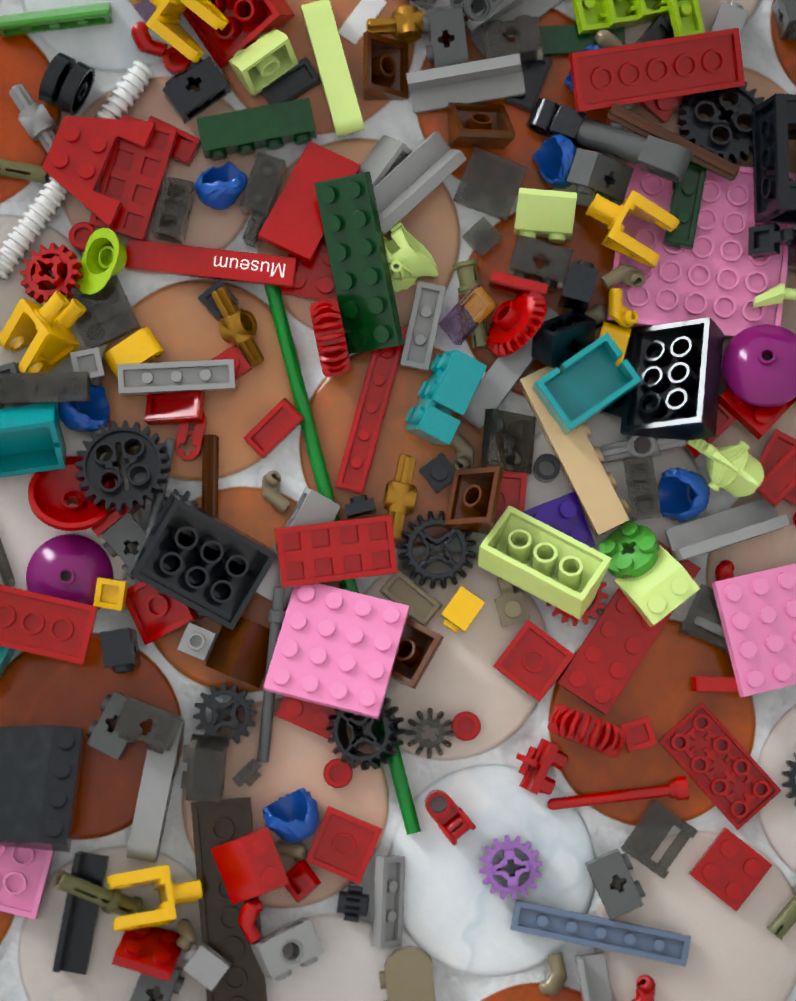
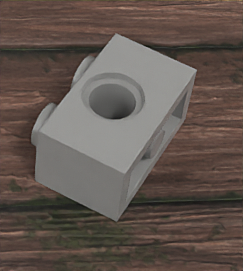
(270, 949)

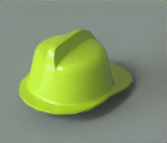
(101, 260)

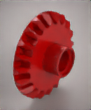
(516, 323)

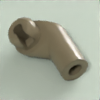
(293, 850)
(557, 978)

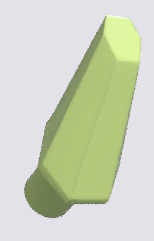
(774, 296)

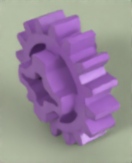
(512, 880)

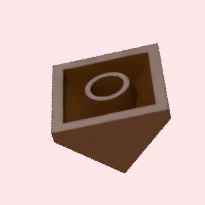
(384, 68)
(479, 126)
(474, 499)
(241, 652)
(414, 653)

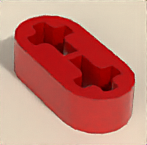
(197, 439)
(714, 684)

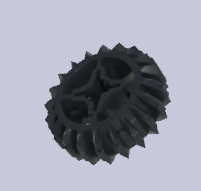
(418, 532)
(376, 737)

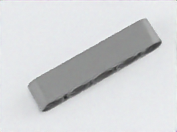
(500, 381)
(153, 802)

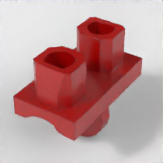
(537, 764)

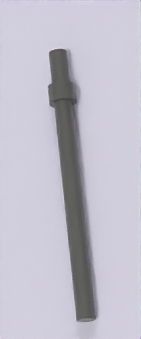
(275, 617)

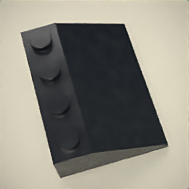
(678, 382)
(202, 561)
(39, 785)

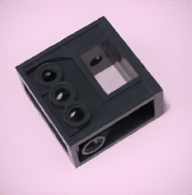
(771, 129)

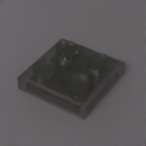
(490, 184)
(107, 315)
(508, 441)

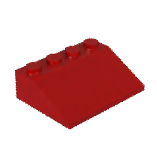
(246, 24)

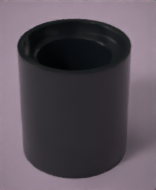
(550, 458)

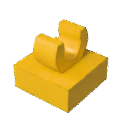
(110, 593)

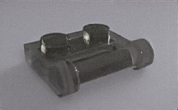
(705, 607)
(651, 832)

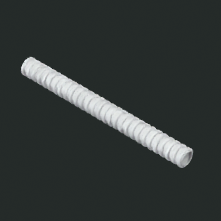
(53, 192)

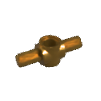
(404, 24)
(237, 326)
(401, 494)

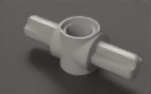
(34, 117)
(628, 448)

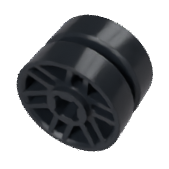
(66, 84)

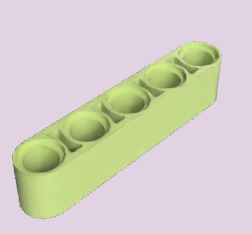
(332, 67)

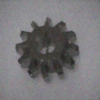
(426, 742)

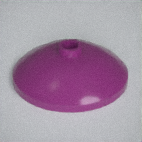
(760, 380)
(73, 554)

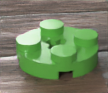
(628, 537)

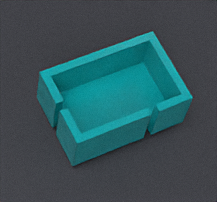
(586, 384)
(447, 390)
(31, 440)

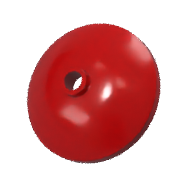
(53, 492)

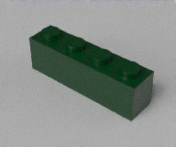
(256, 129)

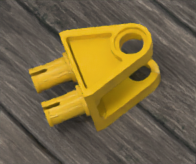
(167, 18)
(613, 215)
(46, 329)
(169, 894)

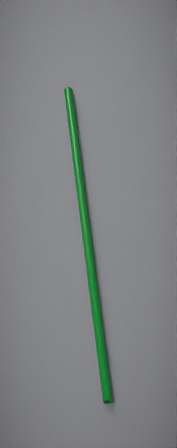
(324, 488)

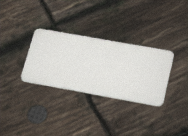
(356, 22)

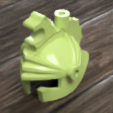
(407, 258)
(731, 467)

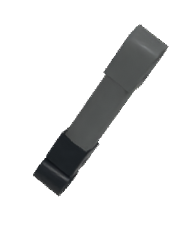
(650, 153)

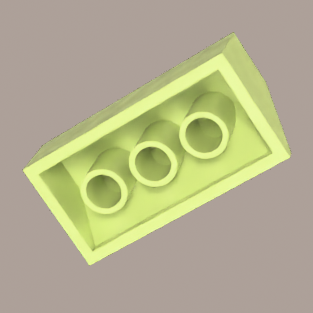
(543, 561)

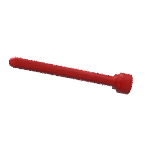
(675, 789)

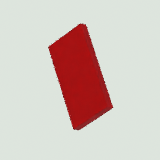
(295, 217)
(719, 765)

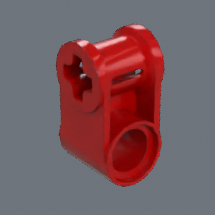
(449, 817)

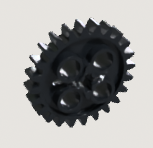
(722, 121)
(96, 472)

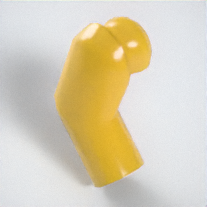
(617, 311)

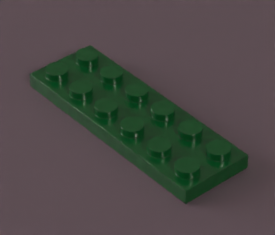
(359, 263)

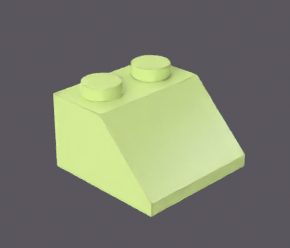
(263, 61)
(545, 214)
(658, 589)

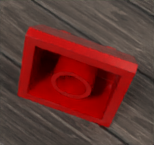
(250, 865)

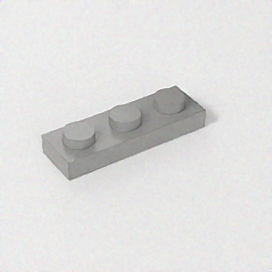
(423, 326)
(388, 901)

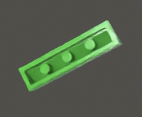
(55, 19)

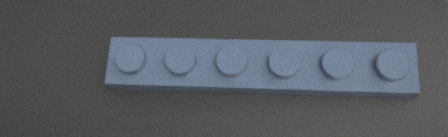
(600, 932)

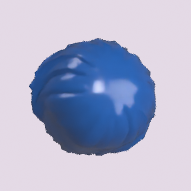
(555, 160)
(220, 186)
(86, 415)
(682, 494)
(293, 816)

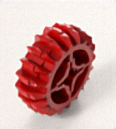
(330, 337)
(587, 730)

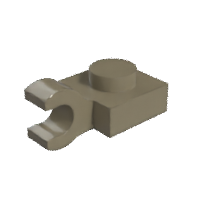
(511, 605)

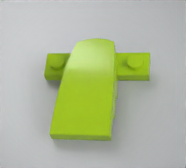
(613, 14)

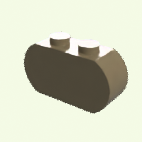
(408, 975)

